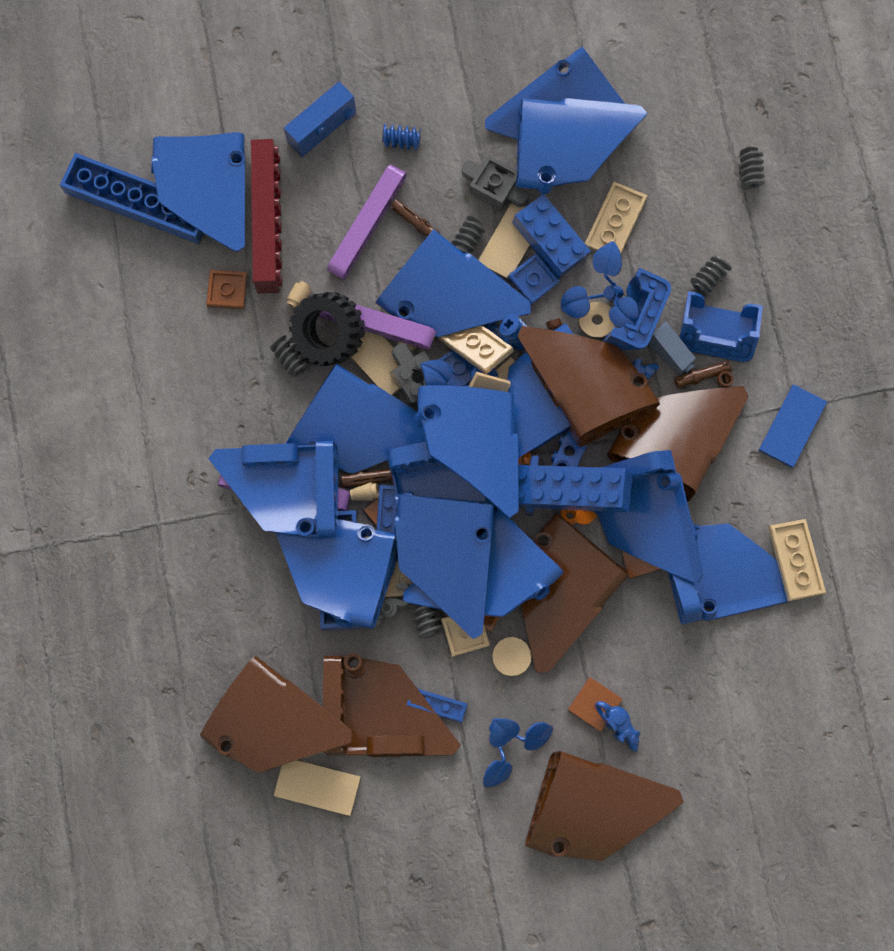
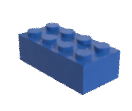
(550, 236)

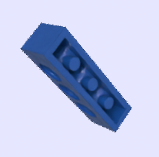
(559, 457)

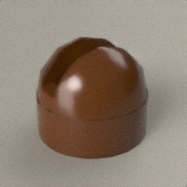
(552, 324)
(727, 378)

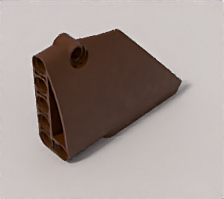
(688, 425)

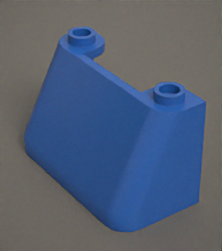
(651, 296)
(719, 330)

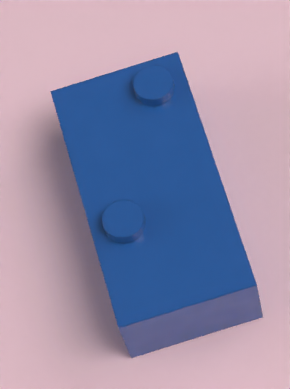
(320, 119)

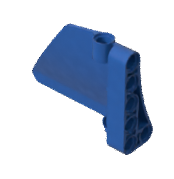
(580, 82)
(658, 517)
(515, 570)
(343, 571)

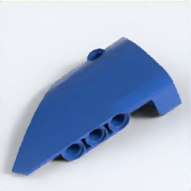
(569, 139)
(449, 290)
(535, 414)
(359, 419)
(474, 438)
(422, 475)
(285, 484)

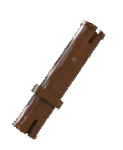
(420, 224)
(694, 377)
(364, 478)

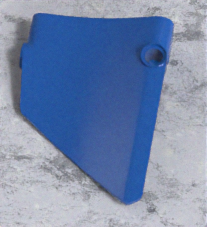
(203, 183)
(445, 555)
(734, 579)

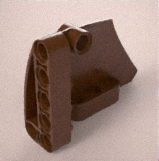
(588, 381)
(574, 597)
(375, 708)
(271, 721)
(594, 808)

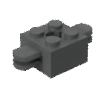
(497, 176)
(409, 373)

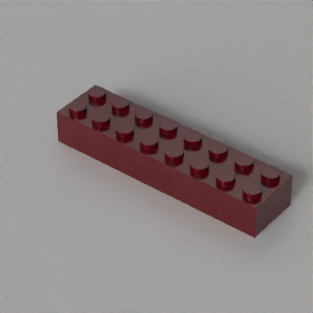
(265, 216)

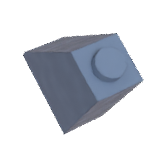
(672, 349)

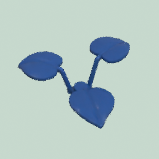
(625, 309)
(439, 373)
(500, 734)

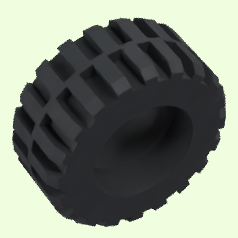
(305, 334)

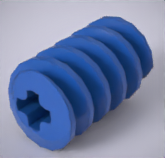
(401, 137)
(510, 329)

